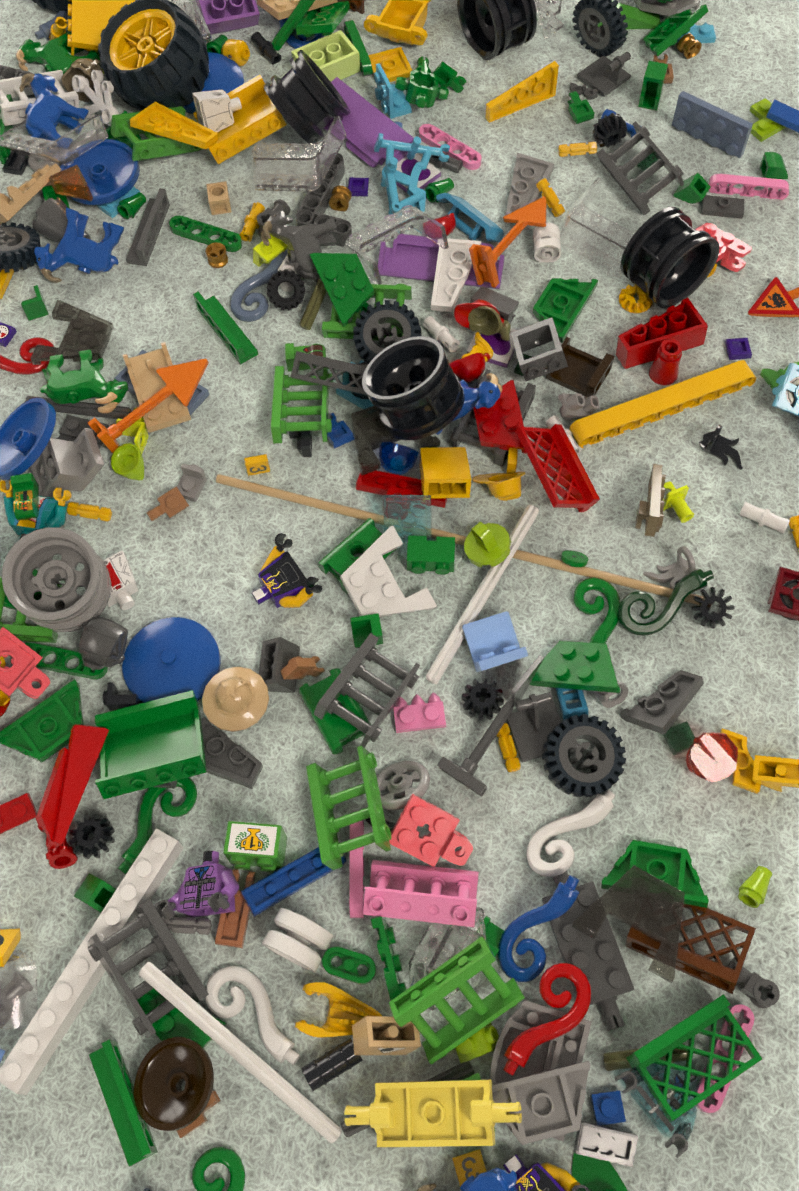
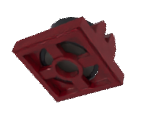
(785, 598)

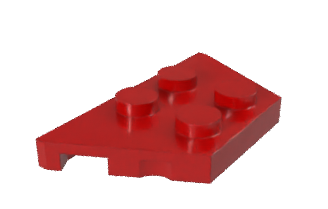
(498, 423)

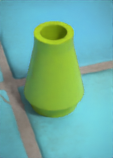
(755, 887)

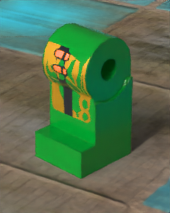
(25, 496)

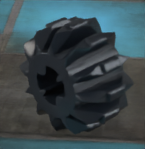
(609, 130)
(713, 616)
(492, 701)
(81, 838)

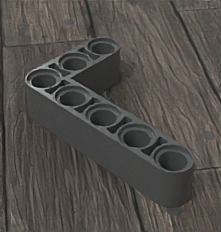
(316, 202)

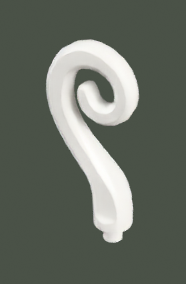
(589, 816)
(274, 1041)

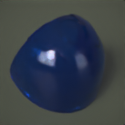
(397, 458)

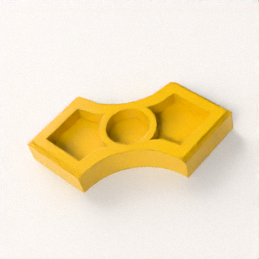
(744, 770)

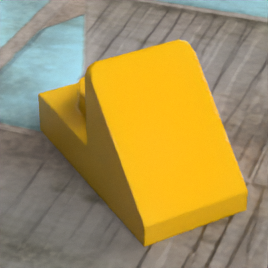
(776, 772)

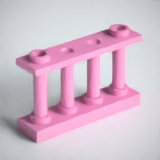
(421, 893)

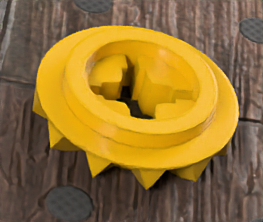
(629, 303)

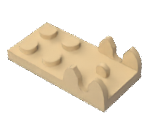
(283, 8)
(25, 192)
(148, 382)

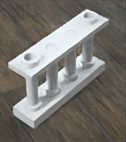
(14, 111)

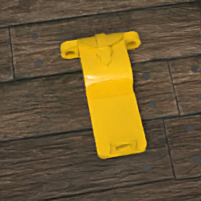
(400, 21)

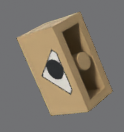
(384, 1037)

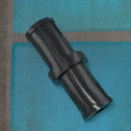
(266, 48)

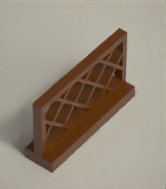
(694, 964)

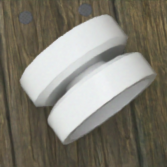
(300, 935)

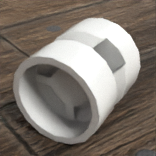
(547, 243)

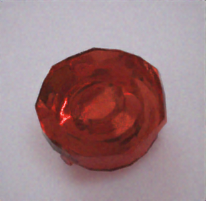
(712, 756)

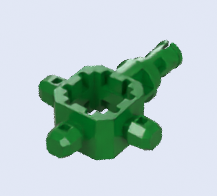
(422, 85)

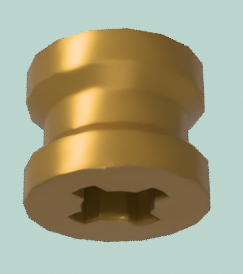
(689, 46)
(340, 198)
(218, 250)

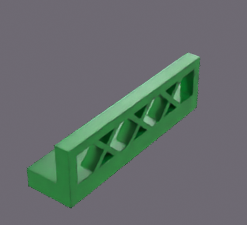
(225, 328)
(119, 1097)

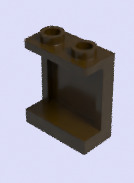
(584, 371)

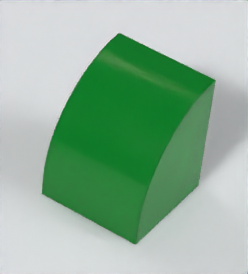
(773, 166)
(693, 189)
(95, 892)

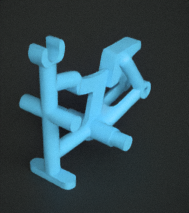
(391, 175)

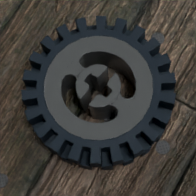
(607, 37)
(17, 246)
(378, 322)
(604, 770)

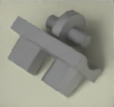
(577, 406)

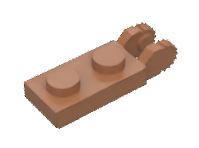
(233, 925)

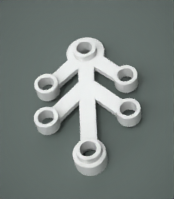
(81, 84)

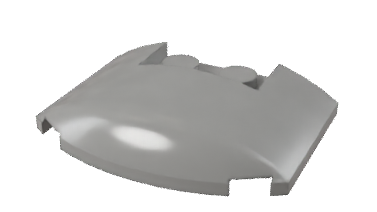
(550, 1055)

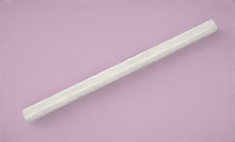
(480, 598)
(240, 1052)

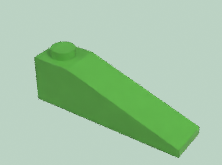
(637, 18)

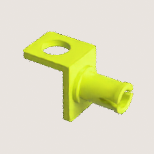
(138, 431)
(677, 501)

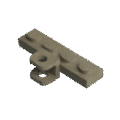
(652, 509)

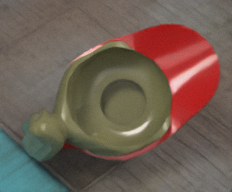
(482, 318)

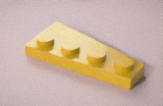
(524, 94)
(172, 125)

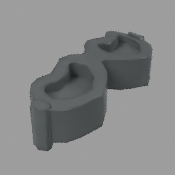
(587, 92)

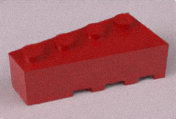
(678, 323)

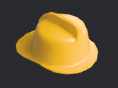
(502, 485)

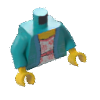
(51, 511)

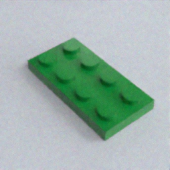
(323, 19)

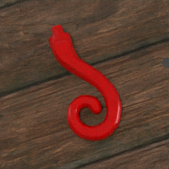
(26, 368)
(527, 1041)

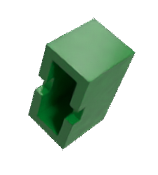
(653, 85)
(430, 555)

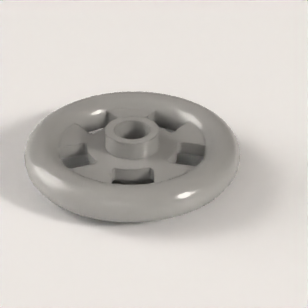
(401, 784)

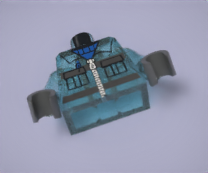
(681, 1126)

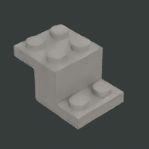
(67, 464)

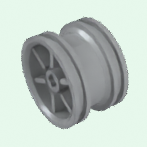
(37, 551)

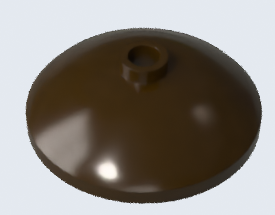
(160, 1080)

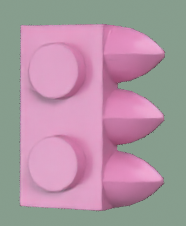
(419, 714)

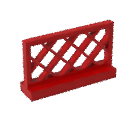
(569, 469)

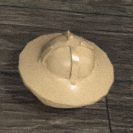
(235, 699)

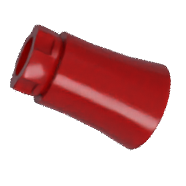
(666, 363)

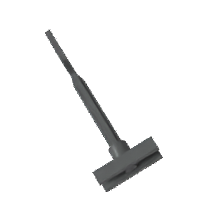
(465, 772)

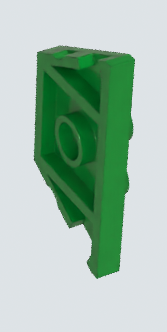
(671, 29)
(344, 282)
(563, 302)
(578, 667)
(47, 725)
(663, 862)

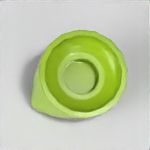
(128, 462)

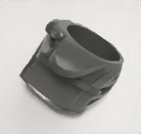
(102, 643)

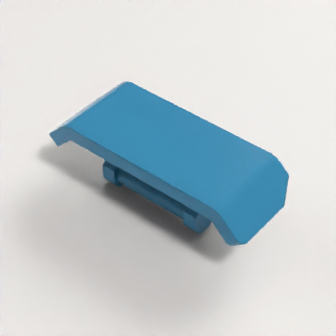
(492, 231)

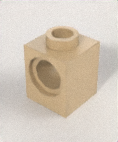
(218, 198)

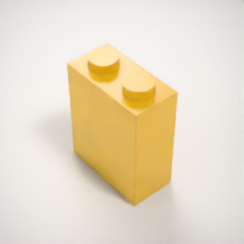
(445, 472)

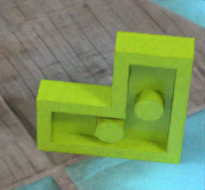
(764, 127)

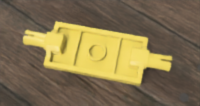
(434, 1113)

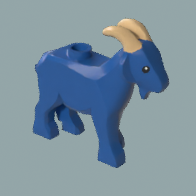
(479, 397)

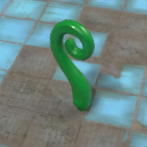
(609, 623)
(144, 822)
(226, 1157)

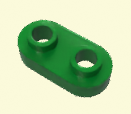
(349, 966)

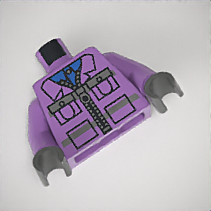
(204, 892)

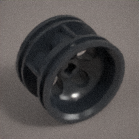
(497, 24)
(669, 257)
(413, 388)

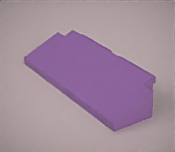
(365, 124)
(417, 259)

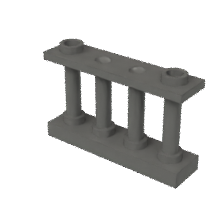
(630, 186)
(458, 434)
(356, 669)
(161, 942)

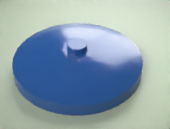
(223, 75)
(107, 171)
(25, 436)
(170, 659)

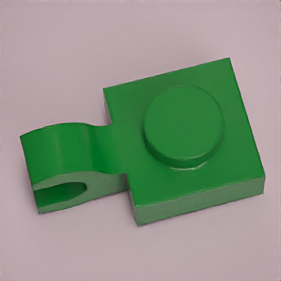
(447, 77)
(579, 110)

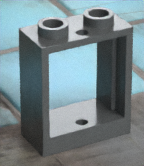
(535, 336)

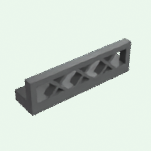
(148, 229)
(331, 364)

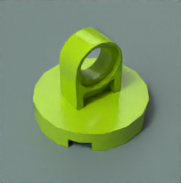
(487, 544)

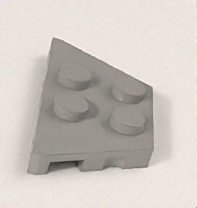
(669, 8)
(548, 1102)

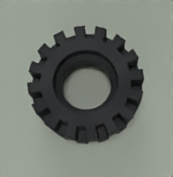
(276, 298)

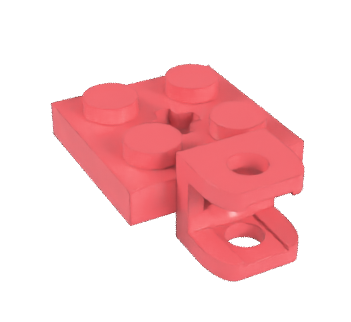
(729, 247)
(24, 667)
(439, 842)

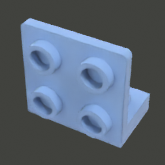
(493, 641)

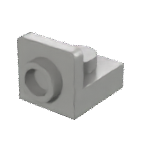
(191, 481)

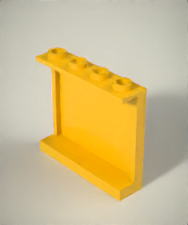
(89, 20)
(251, 123)

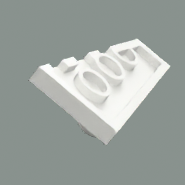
(451, 273)

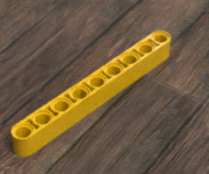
(661, 403)

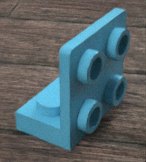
(392, 100)

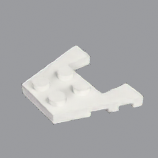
(373, 585)

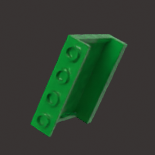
(151, 744)

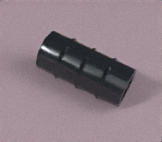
(331, 1065)

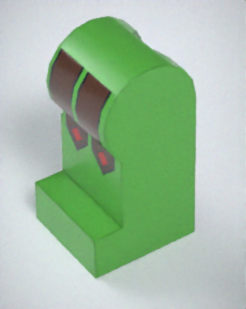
(290, 352)

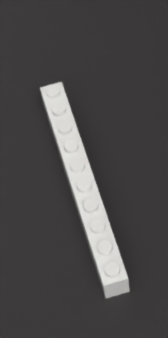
(82, 972)

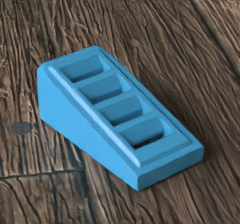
(571, 709)

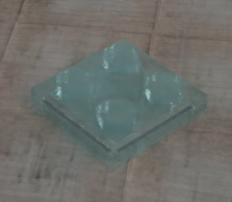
(408, 515)

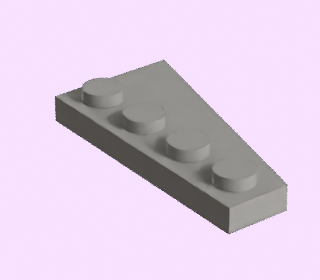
(526, 175)

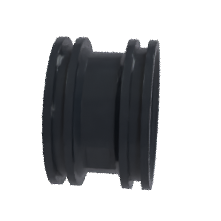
(306, 98)

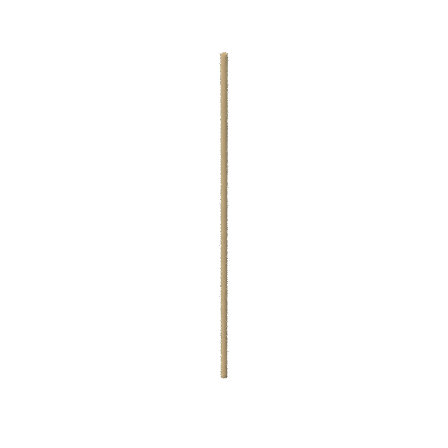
(459, 539)

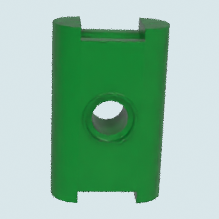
(342, 556)
(333, 728)

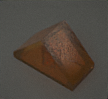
(71, 183)

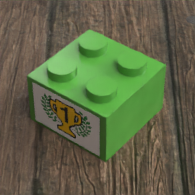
(255, 846)

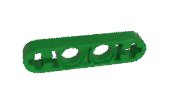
(353, 35)
(205, 234)
(61, 661)

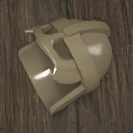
(84, 68)

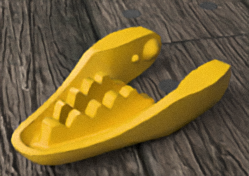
(342, 1012)

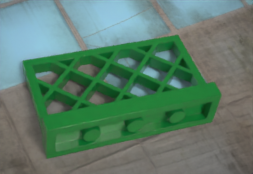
(675, 1038)

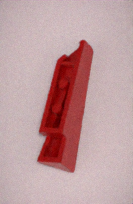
(69, 782)

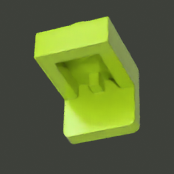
(478, 1044)

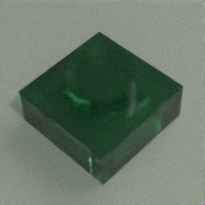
(679, 738)

